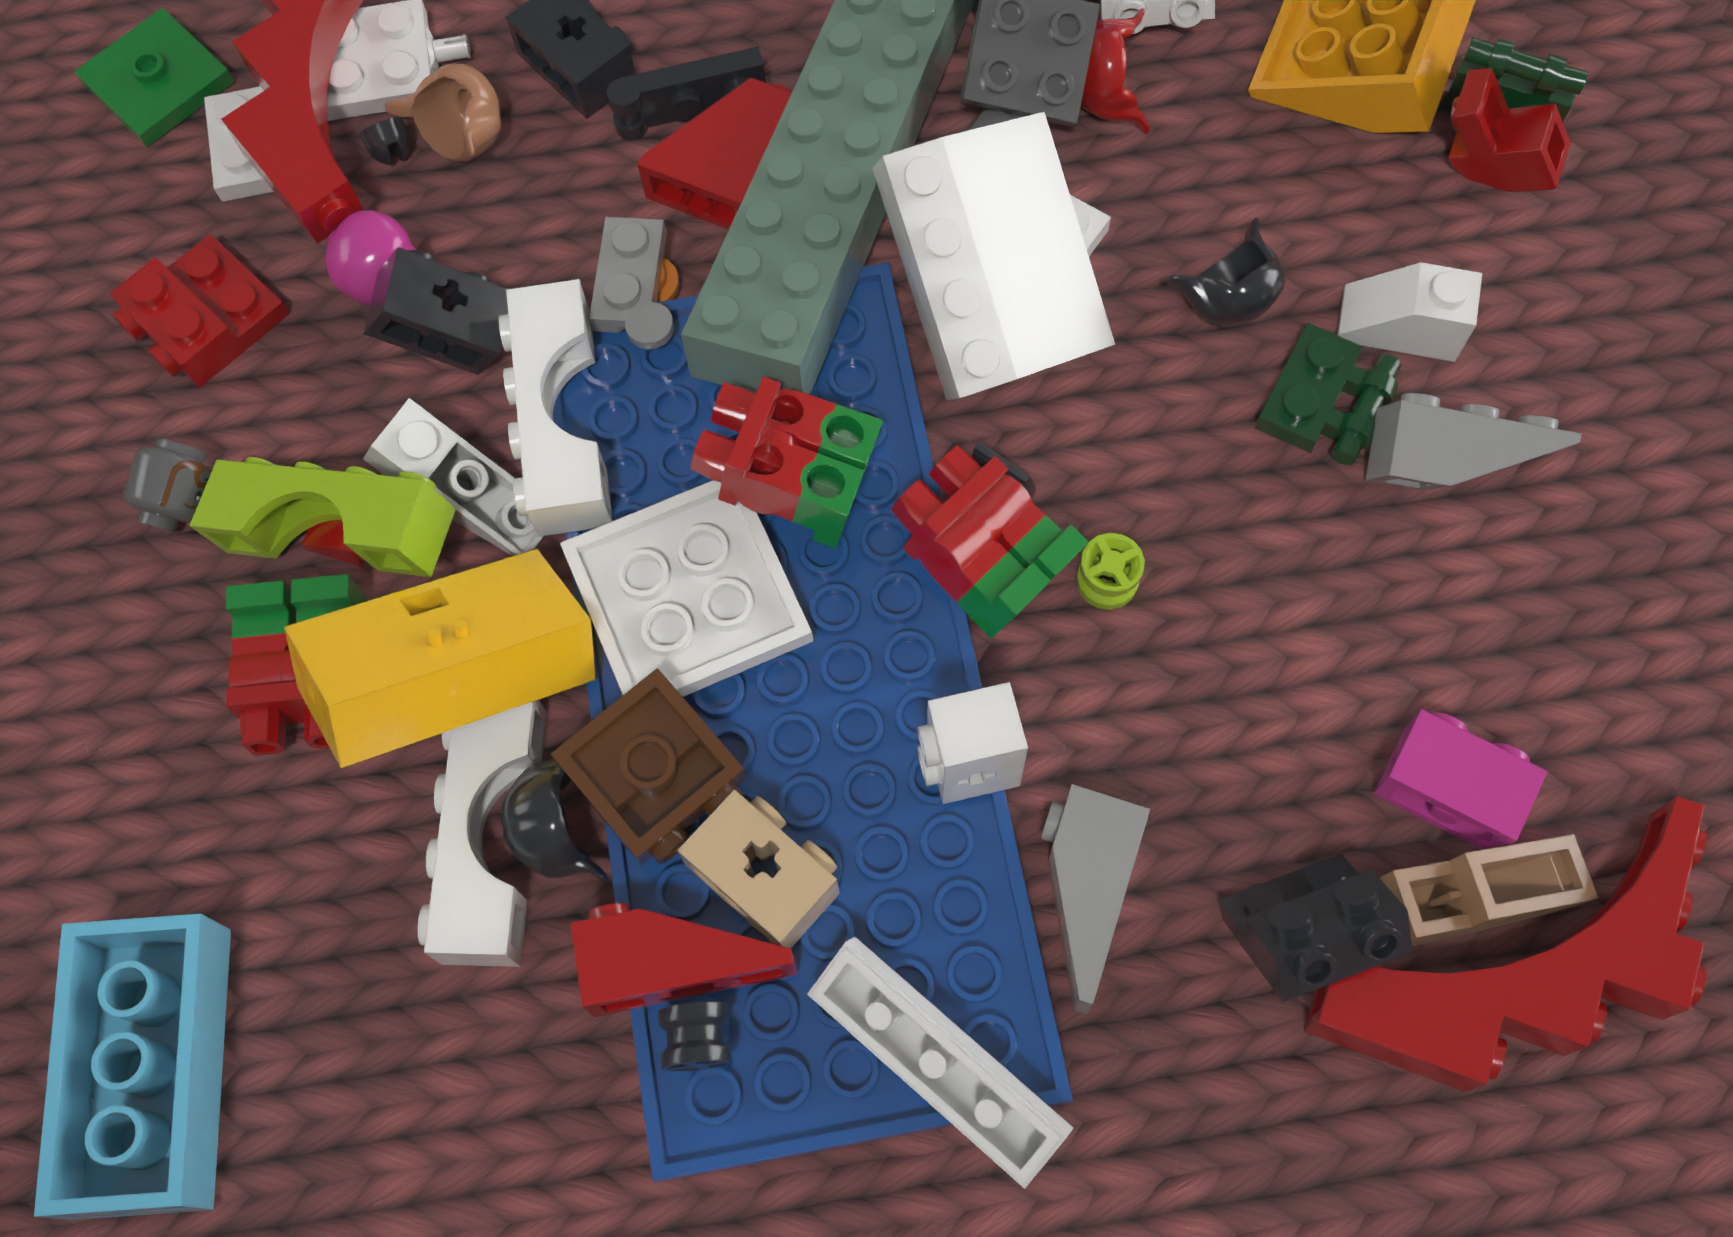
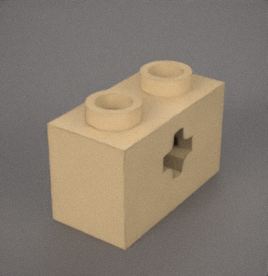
(776, 906)

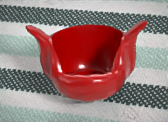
(1106, 74)

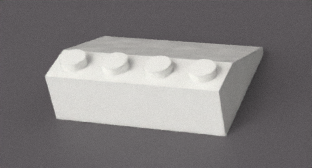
(993, 254)

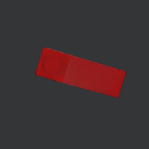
(652, 959)

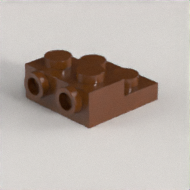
(650, 768)

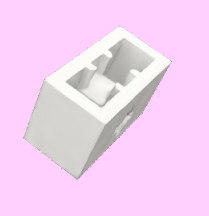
(972, 743)

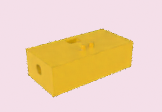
(440, 655)

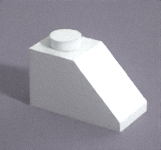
(1412, 310)

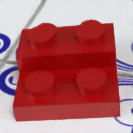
(197, 310)

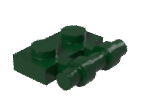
(1521, 76)
(1310, 386)

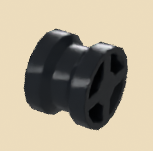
(695, 1036)

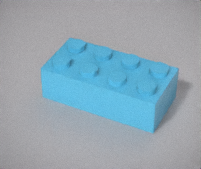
(134, 1068)

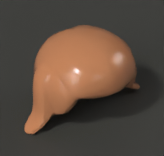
(453, 112)

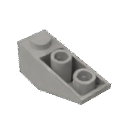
(1439, 447)

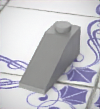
(1089, 876)

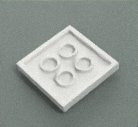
(686, 591)

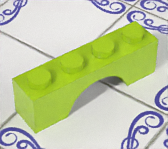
(385, 519)

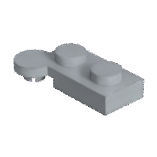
(630, 281)

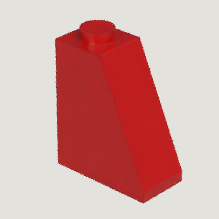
(715, 155)

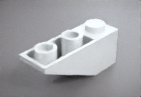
(461, 473)

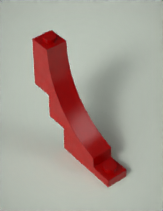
(287, 123)

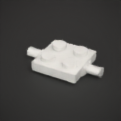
(386, 58)

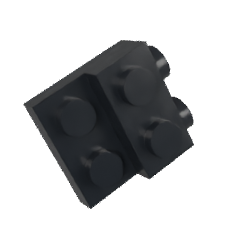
(1318, 925)

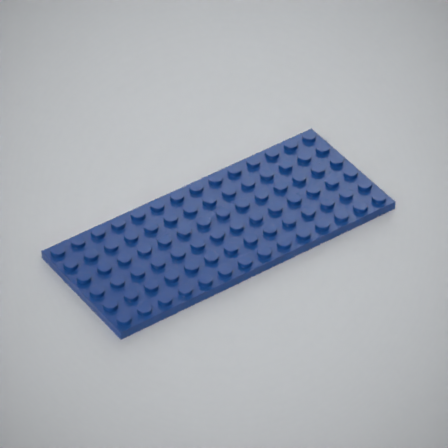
(836, 755)

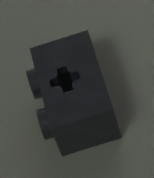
(572, 49)
(437, 311)

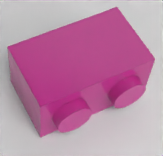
(1461, 781)

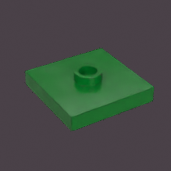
(154, 76)

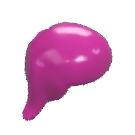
(359, 251)

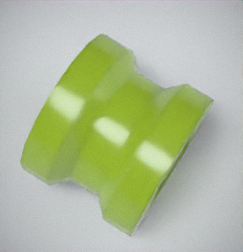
(1116, 558)

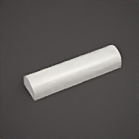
(940, 1062)

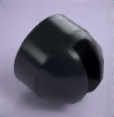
(386, 137)

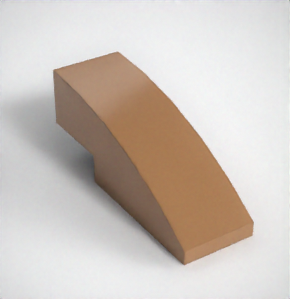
(1492, 888)

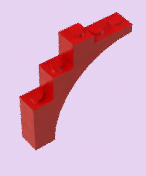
(1623, 953)

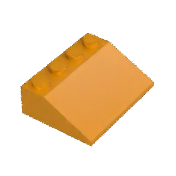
(1362, 60)

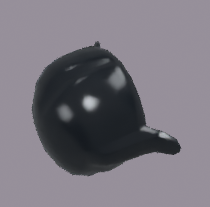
(1236, 286)
(538, 825)

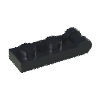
(678, 90)

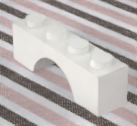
(550, 343)
(470, 911)

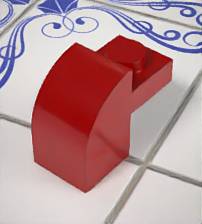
(1506, 145)

